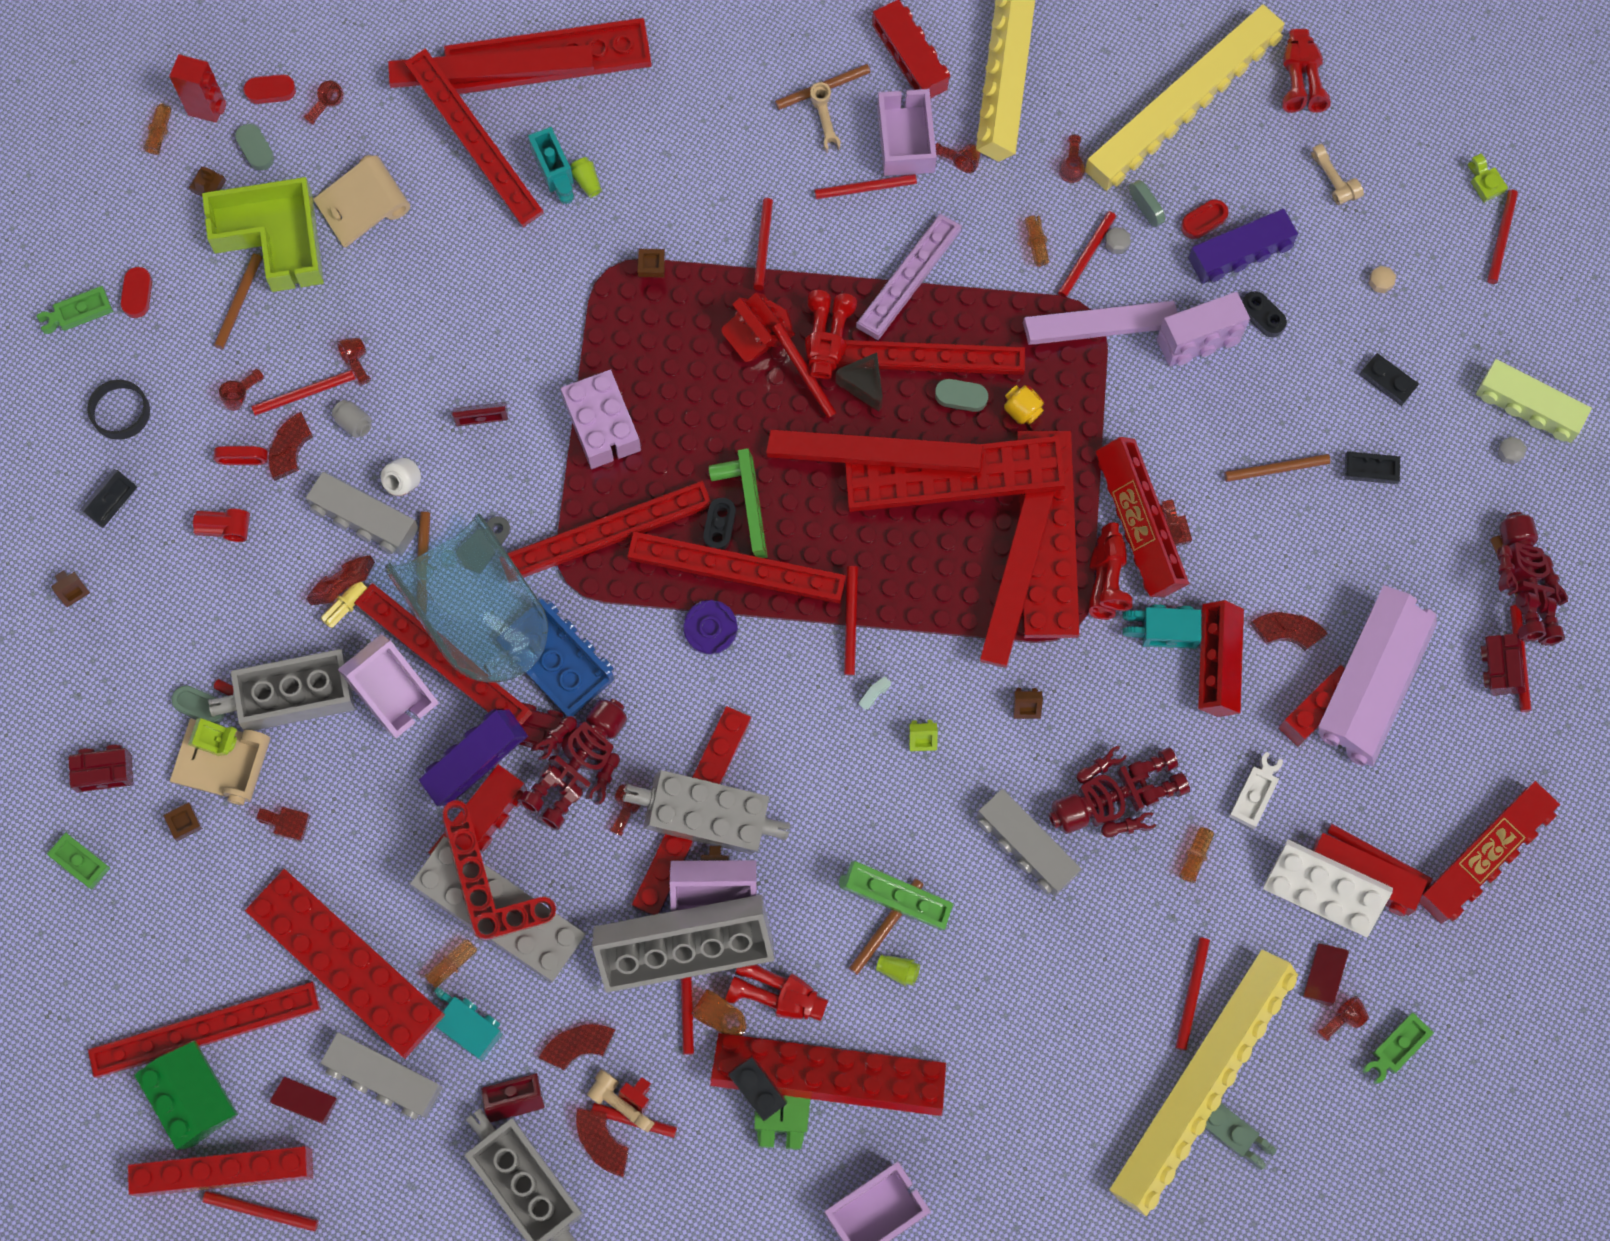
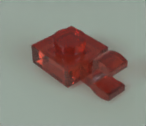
(1177, 525)
(289, 824)

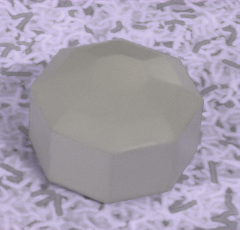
(1117, 240)
(1512, 450)

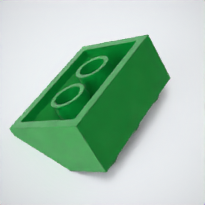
(186, 1095)

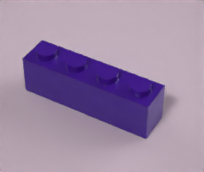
(1243, 246)
(472, 757)

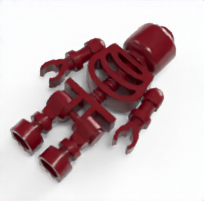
(1527, 565)
(601, 723)
(1073, 811)

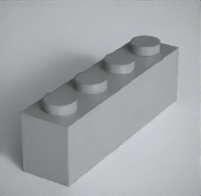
(361, 513)
(1028, 843)
(380, 1075)

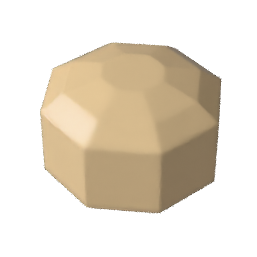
(1382, 279)

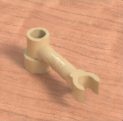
(823, 91)
(1344, 190)
(603, 1090)

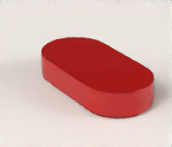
(270, 89)
(1204, 219)
(136, 292)
(240, 455)

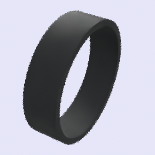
(104, 389)

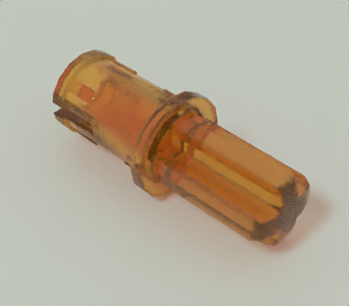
(157, 129)
(1037, 240)
(1196, 855)
(451, 963)

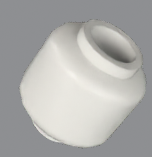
(400, 477)

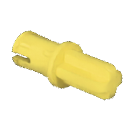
(343, 605)

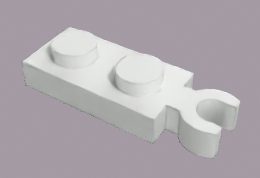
(1256, 793)

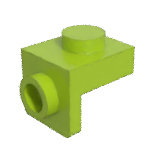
(213, 737)

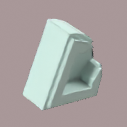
(874, 691)

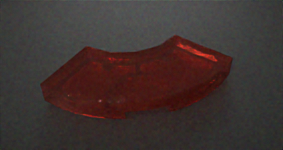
(286, 446)
(329, 588)
(1288, 627)
(577, 1042)
(600, 1143)

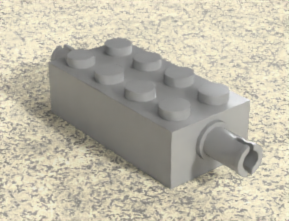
(287, 691)
(706, 812)
(522, 1181)

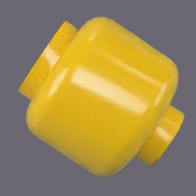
(1023, 404)

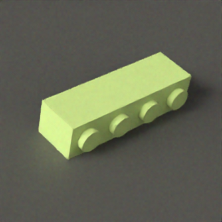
(1533, 401)

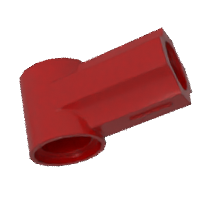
(230, 525)

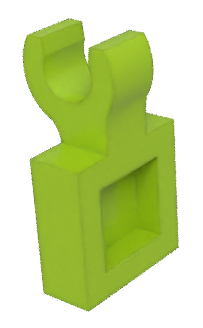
(1486, 182)

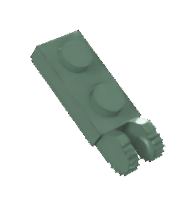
(1237, 1135)

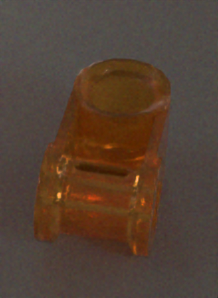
(715, 1012)

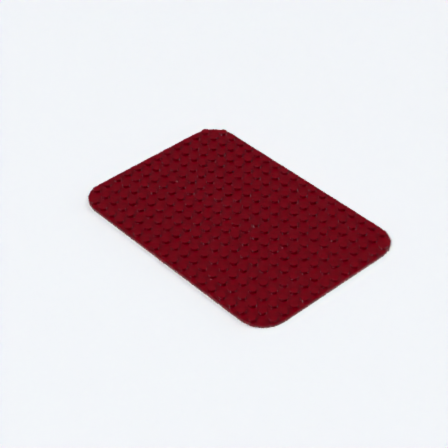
(701, 403)

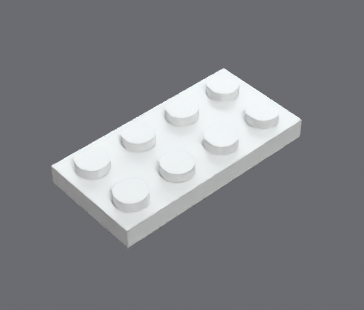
(1327, 888)

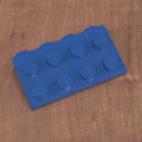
(568, 667)

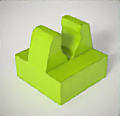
(923, 736)

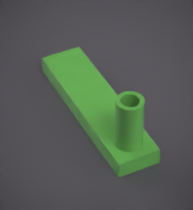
(745, 468)
(896, 895)

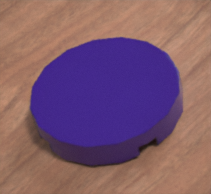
(710, 627)

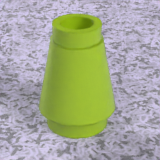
(586, 176)
(899, 969)

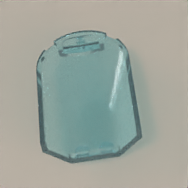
(475, 605)

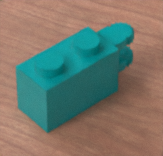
(552, 163)
(1166, 626)
(467, 1027)

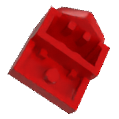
(751, 326)

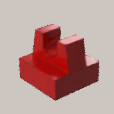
(635, 1095)

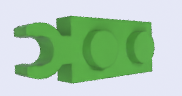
(77, 310)
(1399, 1046)

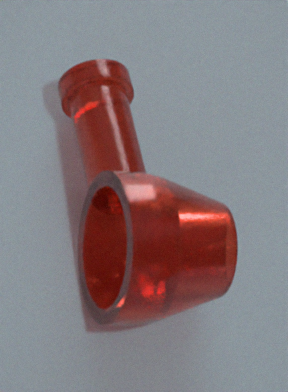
(324, 95)
(965, 159)
(1066, 171)
(351, 351)
(234, 393)
(627, 810)
(1351, 1012)

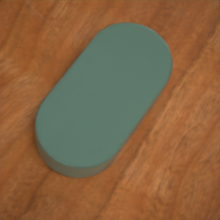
(254, 147)
(1147, 203)
(961, 395)
(194, 704)

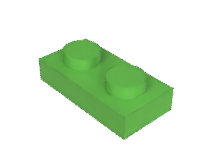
(78, 861)

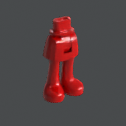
(1304, 57)
(823, 348)
(1107, 561)
(794, 999)

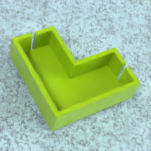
(269, 216)

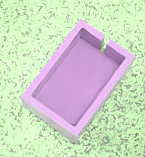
(906, 133)
(1203, 329)
(600, 418)
(388, 685)
(710, 882)
(878, 1208)

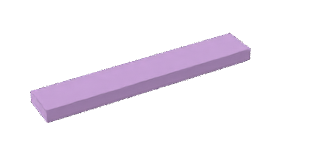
(908, 276)
(1097, 322)

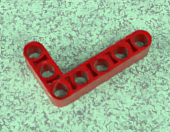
(481, 883)

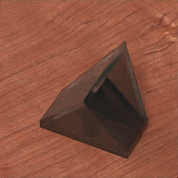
(862, 380)

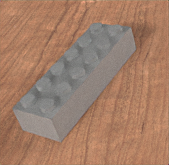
(683, 943)
(540, 948)

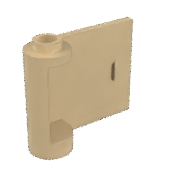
(363, 200)
(224, 775)

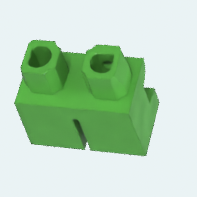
(793, 1124)

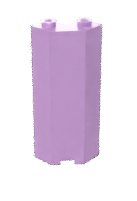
(1378, 676)

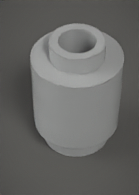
(352, 418)

